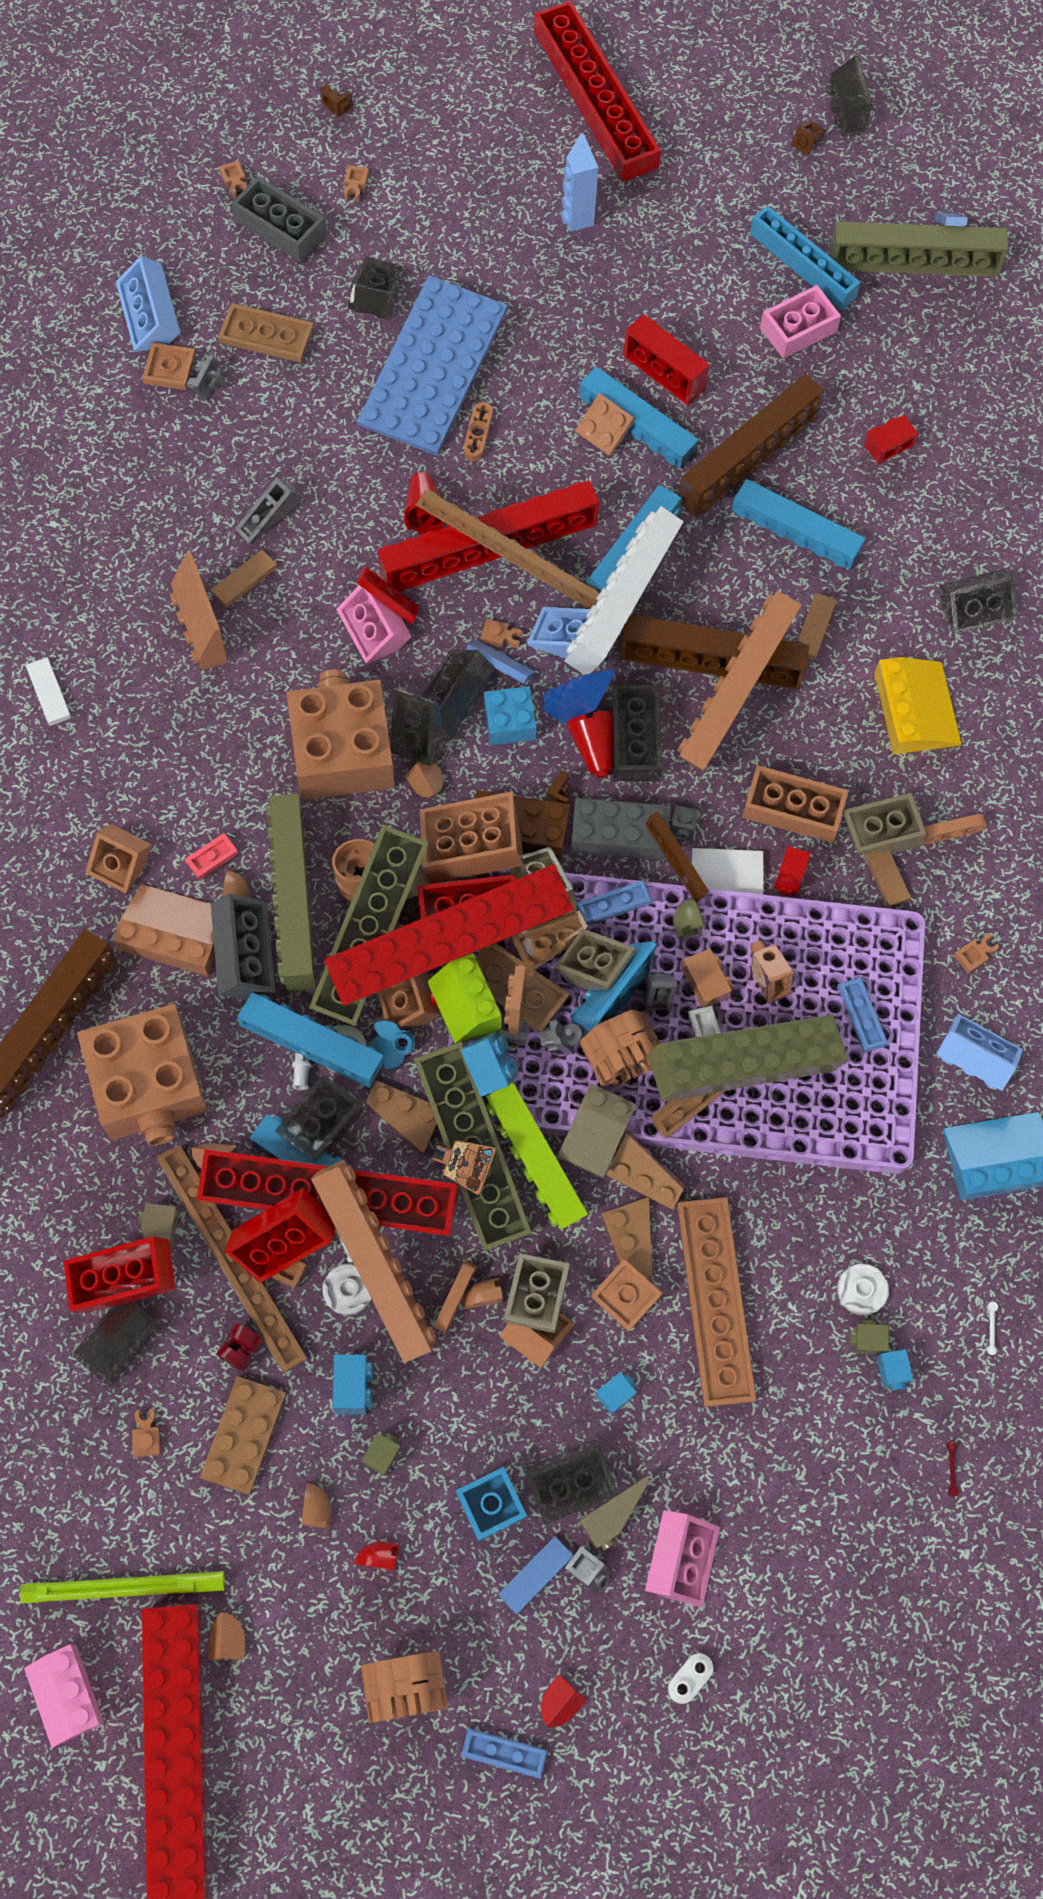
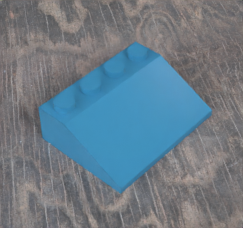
(606, 1004)
(996, 1155)

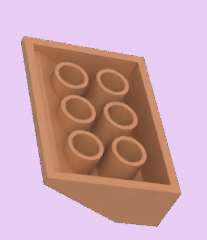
(197, 616)
(471, 837)
(168, 930)

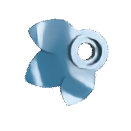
(389, 1044)

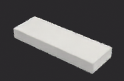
(48, 691)

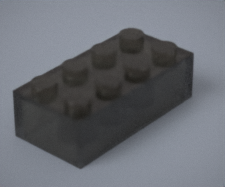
(636, 733)

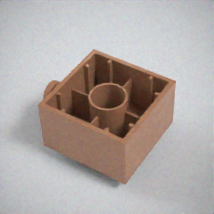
(340, 737)
(142, 1074)

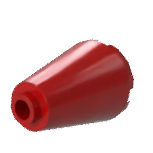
(414, 516)
(594, 741)

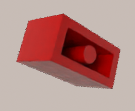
(890, 438)
(791, 871)

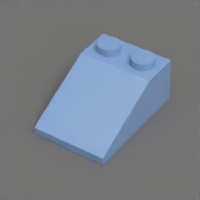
(556, 629)

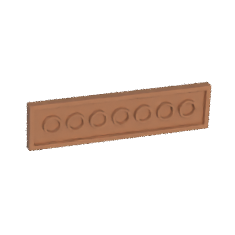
(716, 1302)

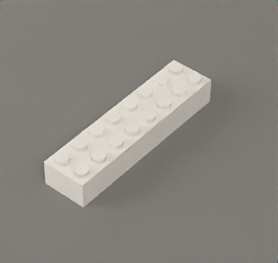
(622, 590)

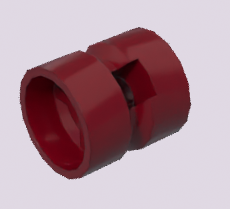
(239, 1337)

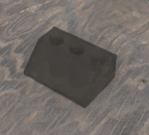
(849, 98)
(979, 601)
(116, 1341)
(570, 1481)

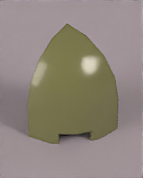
(687, 919)

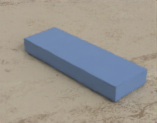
(950, 219)
(503, 662)
(614, 903)
(862, 1015)
(535, 1575)
(504, 1753)

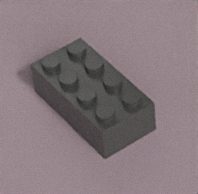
(279, 219)
(615, 828)
(242, 947)

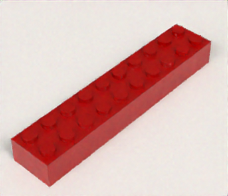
(596, 91)
(451, 551)
(448, 934)
(266, 1181)
(174, 1753)

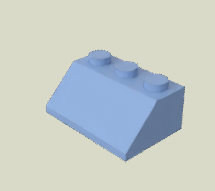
(980, 1052)

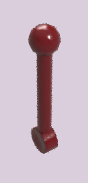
(952, 1490)

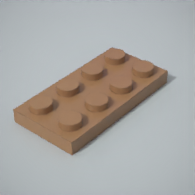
(266, 332)
(541, 996)
(243, 1435)

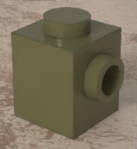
(869, 1338)
(382, 1453)

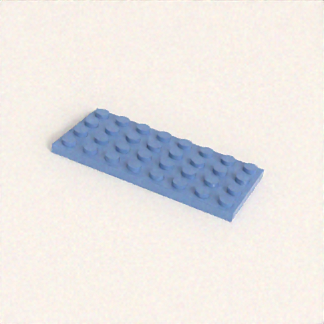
(432, 365)

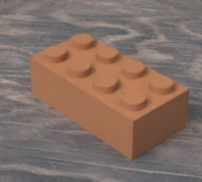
(795, 804)

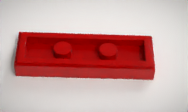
(388, 595)

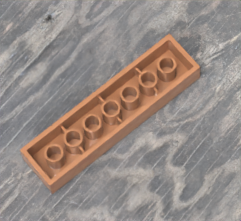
(740, 680)

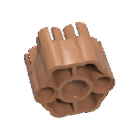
(619, 1044)
(402, 1681)

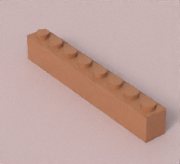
(374, 1260)

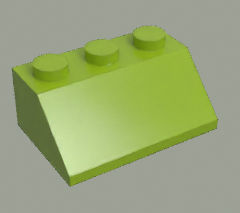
(465, 1000)

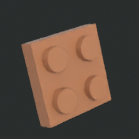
(169, 366)
(605, 424)
(514, 999)
(626, 1294)

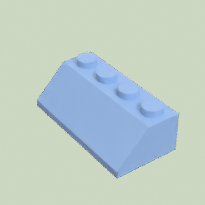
(579, 186)
(147, 304)

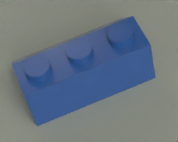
(577, 696)

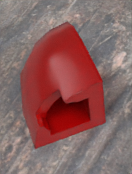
(378, 1555)
(560, 1703)

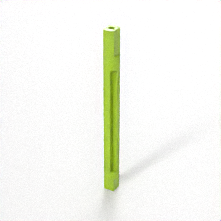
(122, 1587)

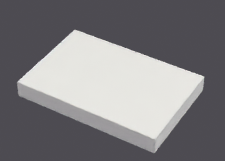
(730, 869)

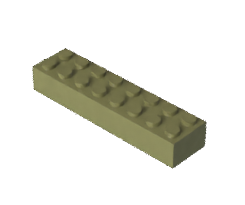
(919, 248)
(291, 893)
(372, 909)
(747, 1057)
(464, 1118)

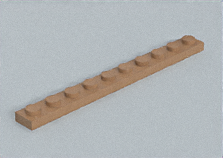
(508, 548)
(216, 1235)

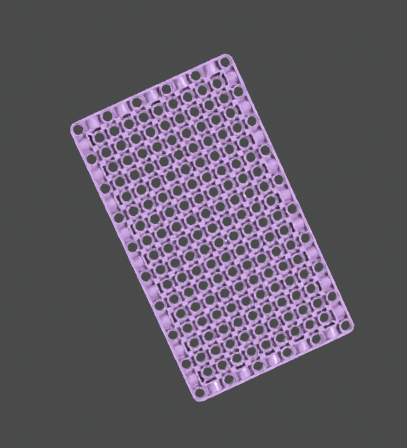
(788, 916)

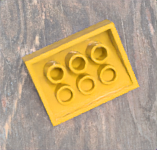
(916, 705)

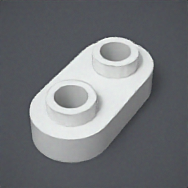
(688, 1676)

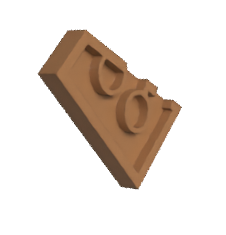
(547, 939)
(405, 1113)
(642, 1172)
(630, 1234)

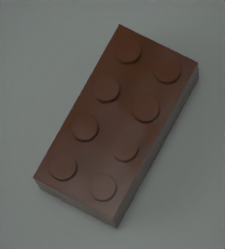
(539, 822)

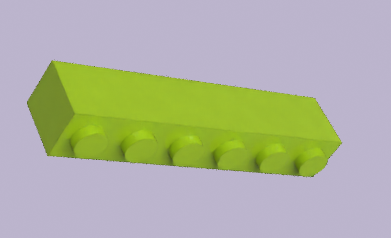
(536, 1155)

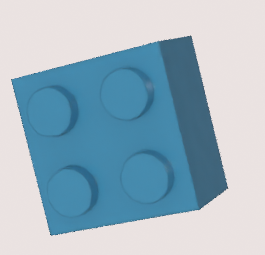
(509, 715)
(490, 1062)
(350, 1385)
(491, 1504)

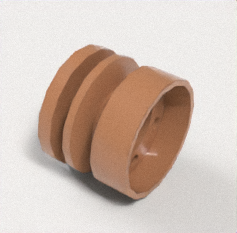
(349, 865)

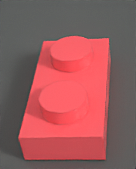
(211, 856)

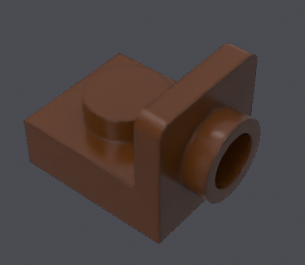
(334, 102)
(806, 136)
(559, 789)

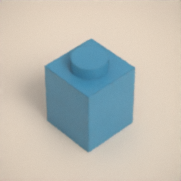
(895, 1370)
(616, 1392)

